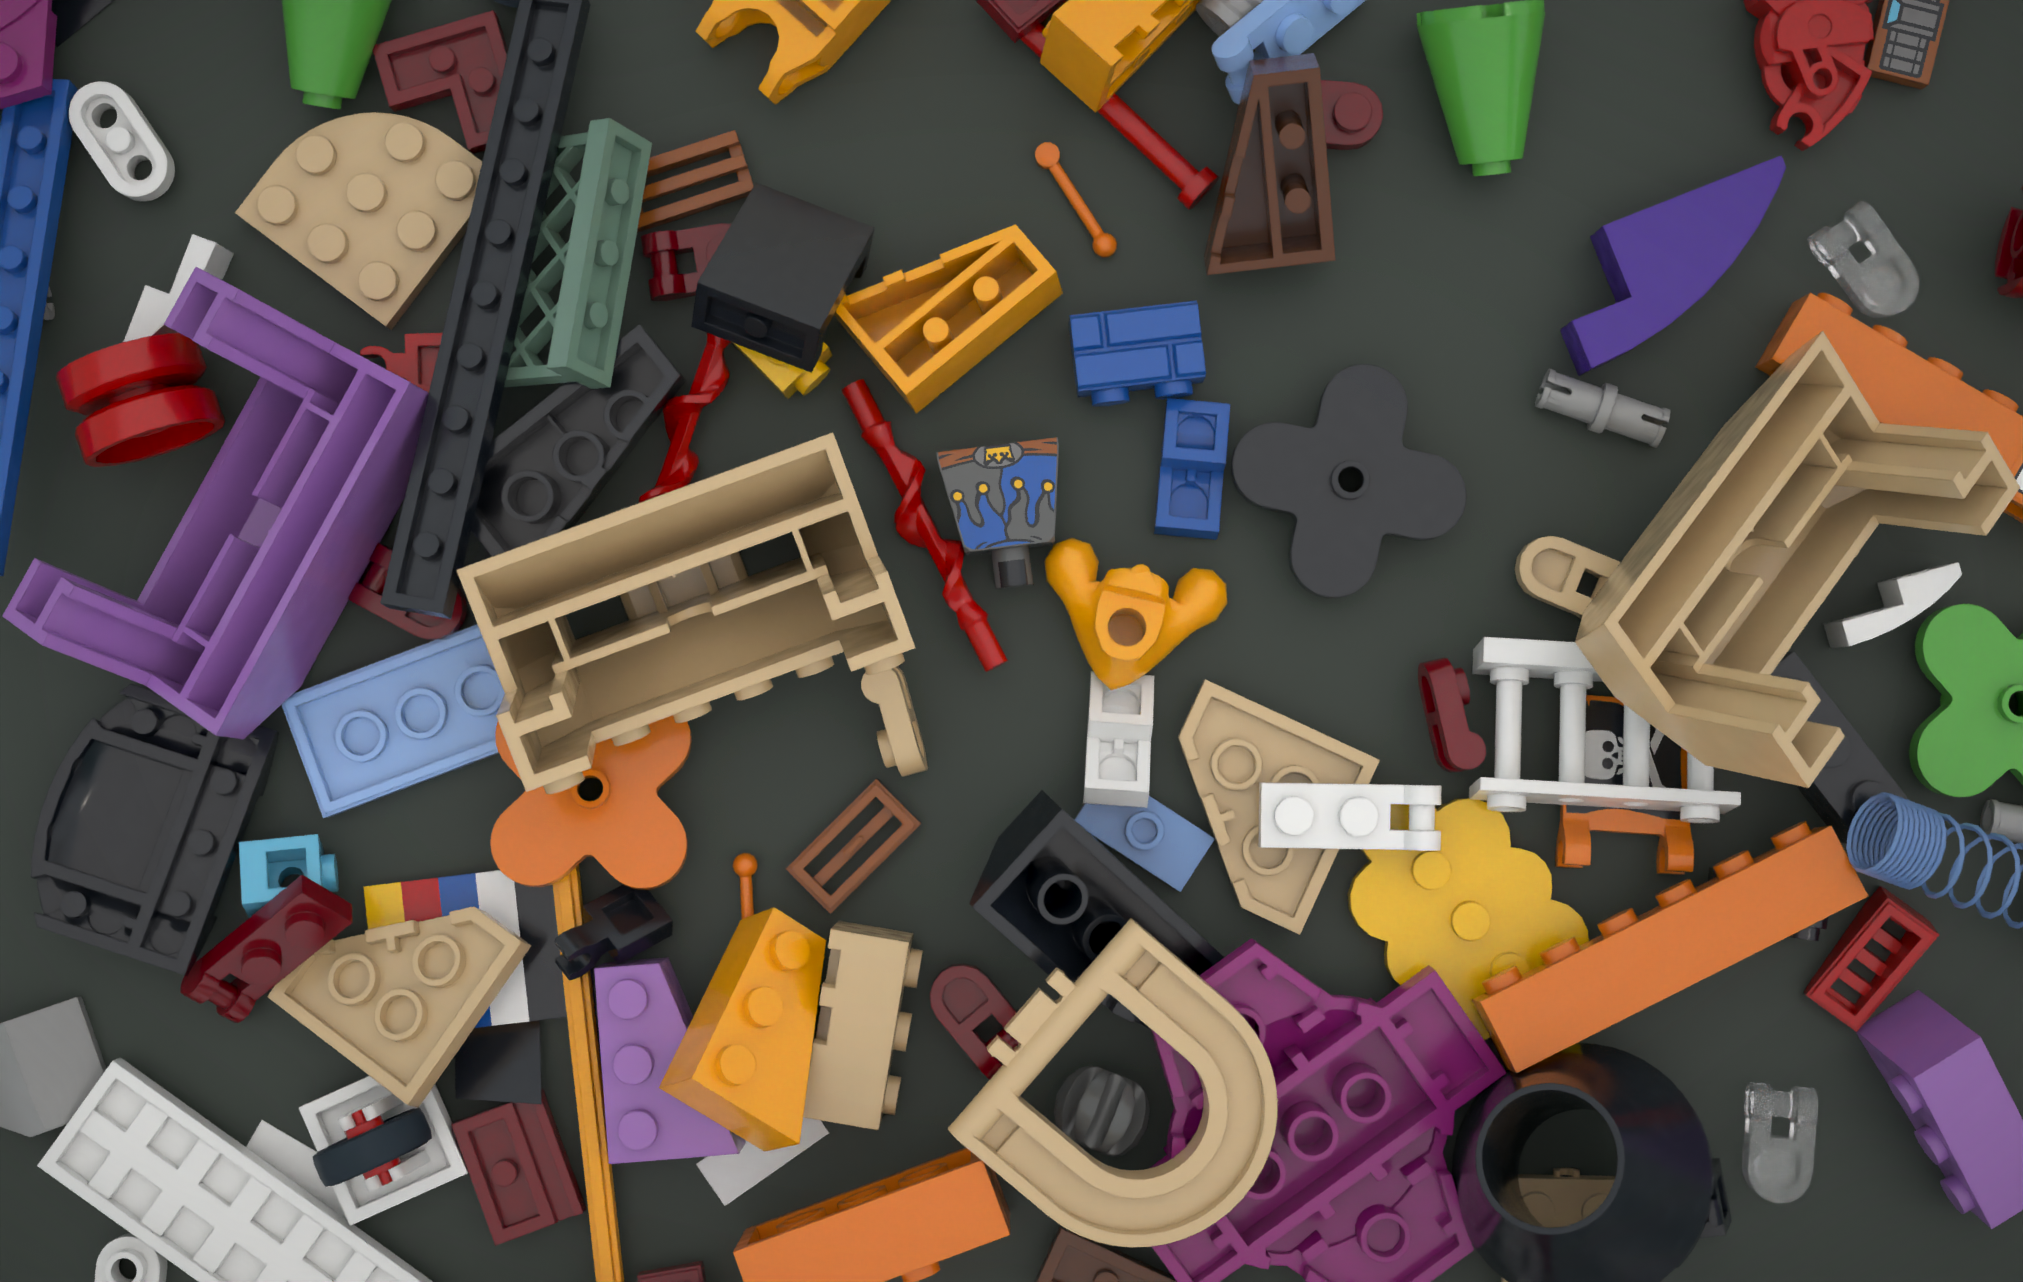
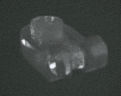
(1880, 283)
(1773, 1164)

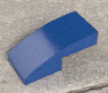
(1192, 468)

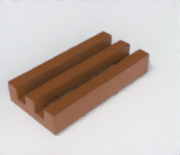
(705, 201)
(892, 808)

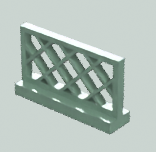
(592, 262)

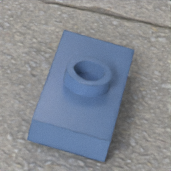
(1149, 837)

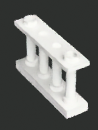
(1510, 666)

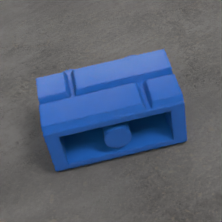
(1137, 351)

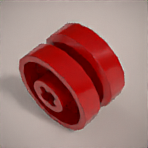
(139, 399)

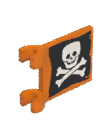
(1605, 766)

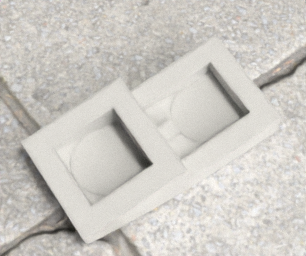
(156, 305)
(1902, 601)
(1119, 743)

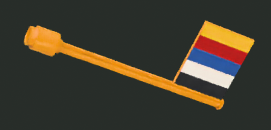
(533, 993)

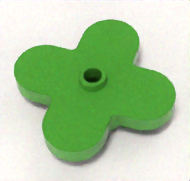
(1973, 731)

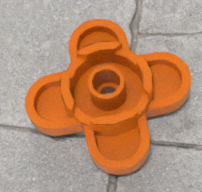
(623, 829)

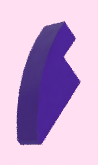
(1668, 260)

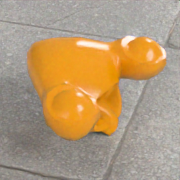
(1127, 617)

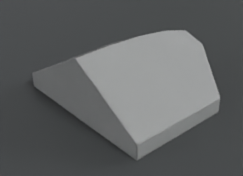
(47, 1067)

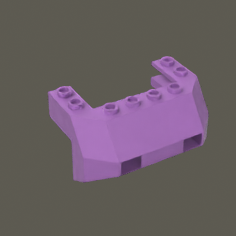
(268, 534)

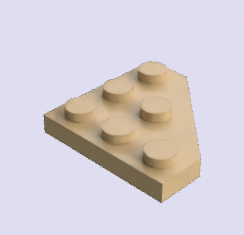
(1228, 752)
(403, 994)

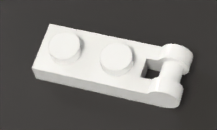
(1346, 816)

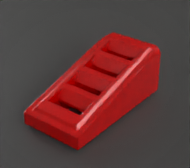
(1889, 973)

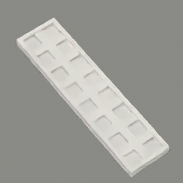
(204, 1193)

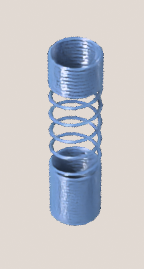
(1907, 842)

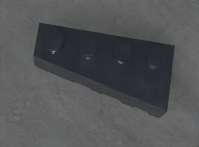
(570, 446)

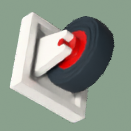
(379, 1147)

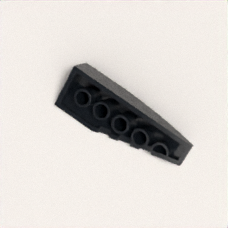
(1069, 896)

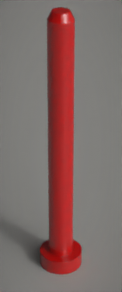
(1146, 140)

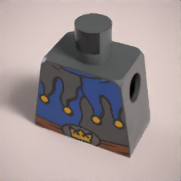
(1004, 503)

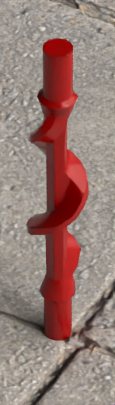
(682, 416)
(917, 527)

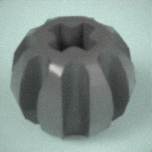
(1102, 1110)

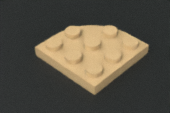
(368, 206)

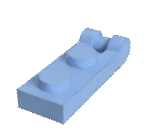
(1275, 31)

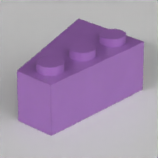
(639, 1032)
(1954, 1102)

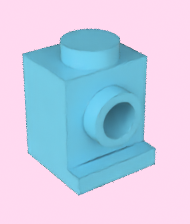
(270, 861)

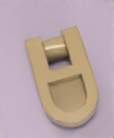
(1553, 569)
(901, 740)

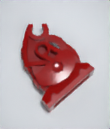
(1812, 60)

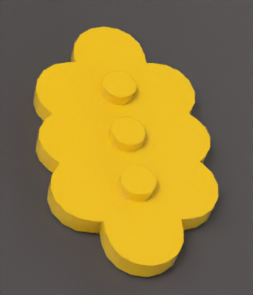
(1461, 907)

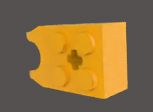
(809, 32)

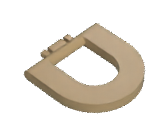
(1065, 1180)

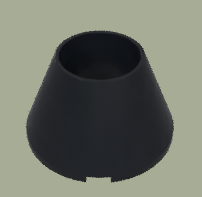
(1659, 1183)

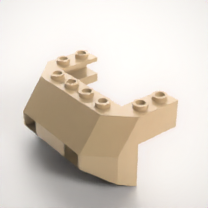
(1757, 547)
(691, 608)

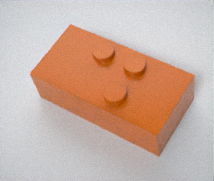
(883, 1227)

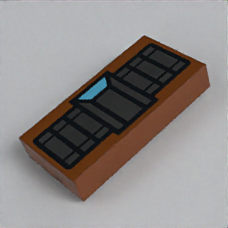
(1906, 40)

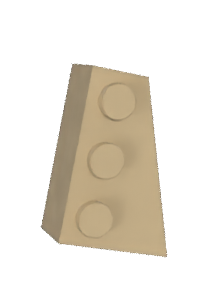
(861, 1025)

